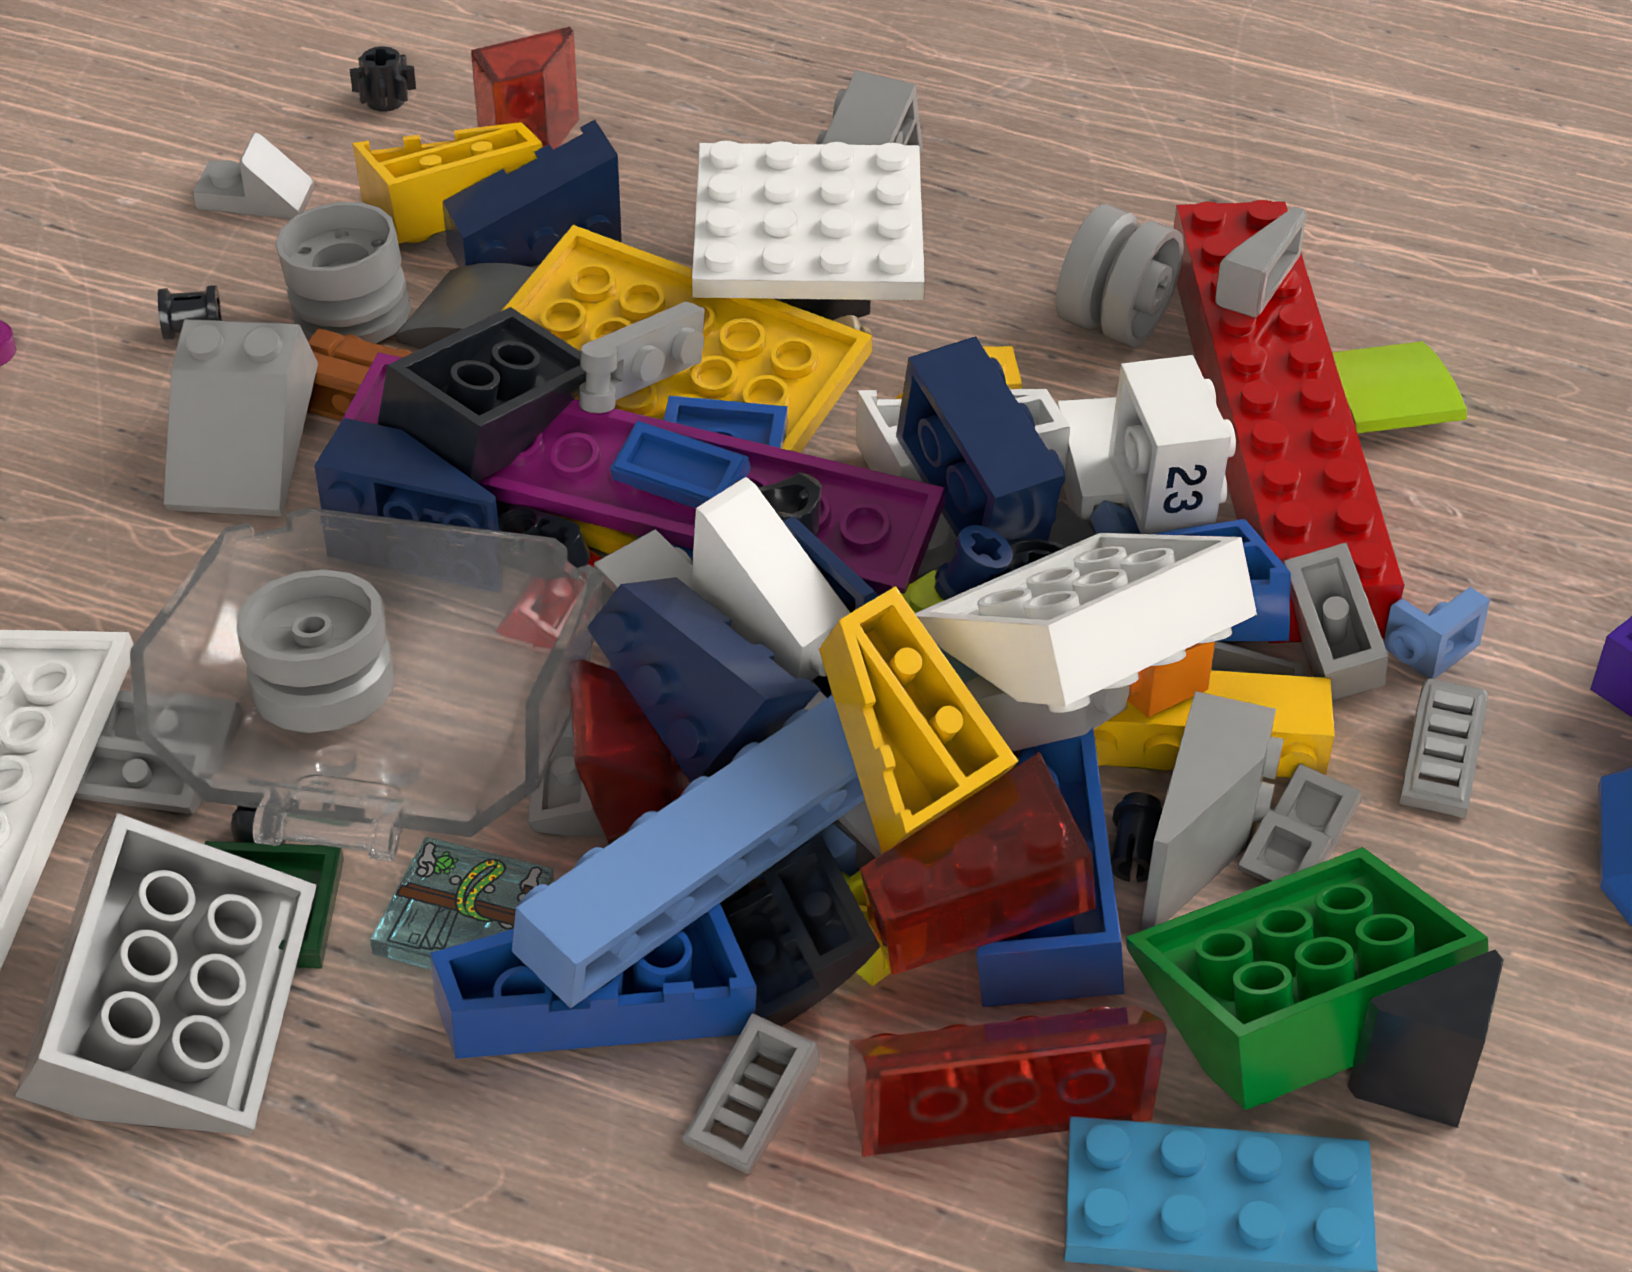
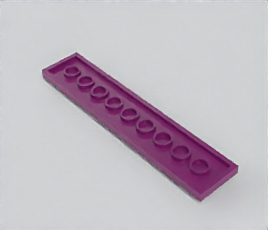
(866, 516)

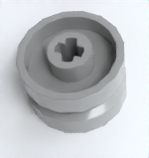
(1119, 275)
(316, 650)

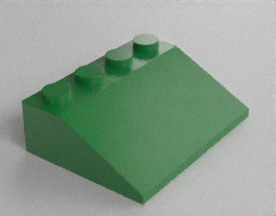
(1285, 972)

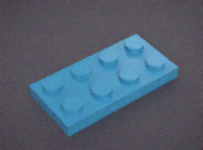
(1217, 1199)

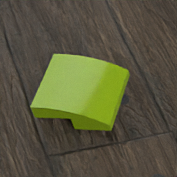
(1398, 387)

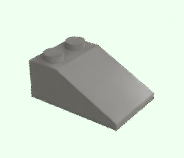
(236, 416)
(1210, 799)

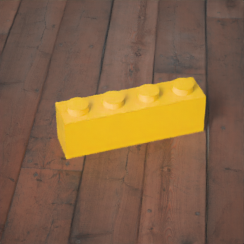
(1300, 719)

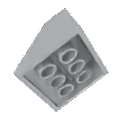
(168, 985)

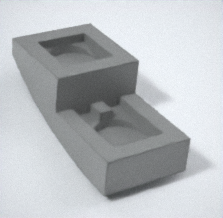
(1301, 827)

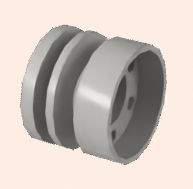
(344, 271)

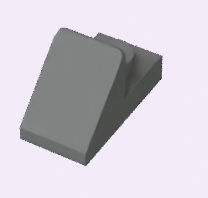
(259, 185)

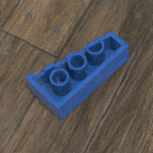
(1079, 952)
(677, 992)

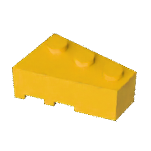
(418, 177)
(907, 719)

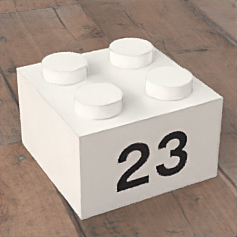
(1170, 444)

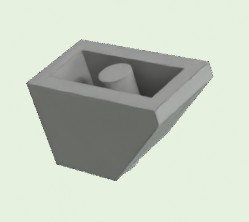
(1337, 621)

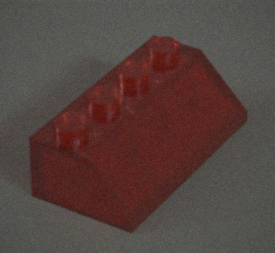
(1004, 1078)

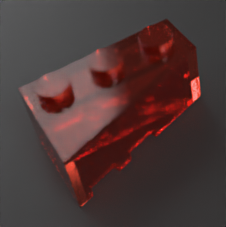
(981, 872)

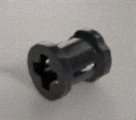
(188, 305)

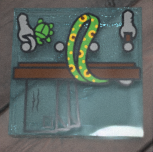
(452, 899)

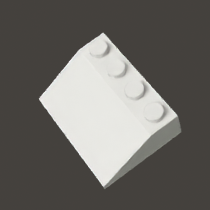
(1095, 614)

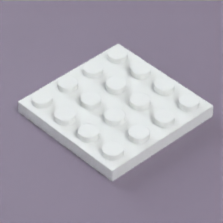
(808, 222)

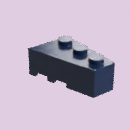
(529, 211)
(695, 674)

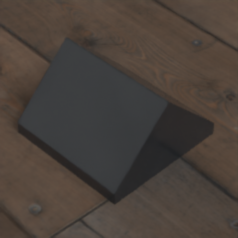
(1427, 1041)

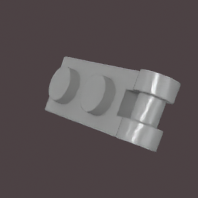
(640, 355)

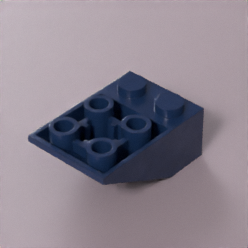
(395, 476)

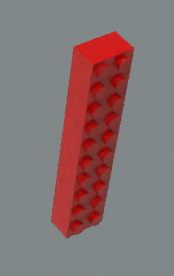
(1275, 378)

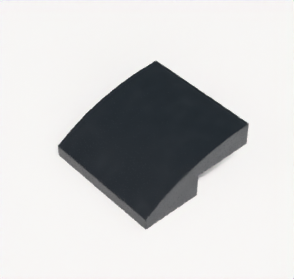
(800, 933)

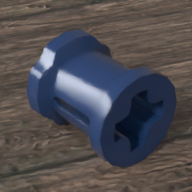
(978, 559)

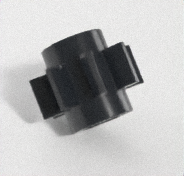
(383, 78)

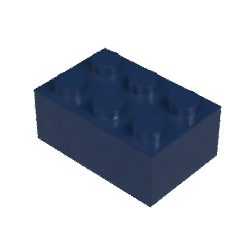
(978, 443)

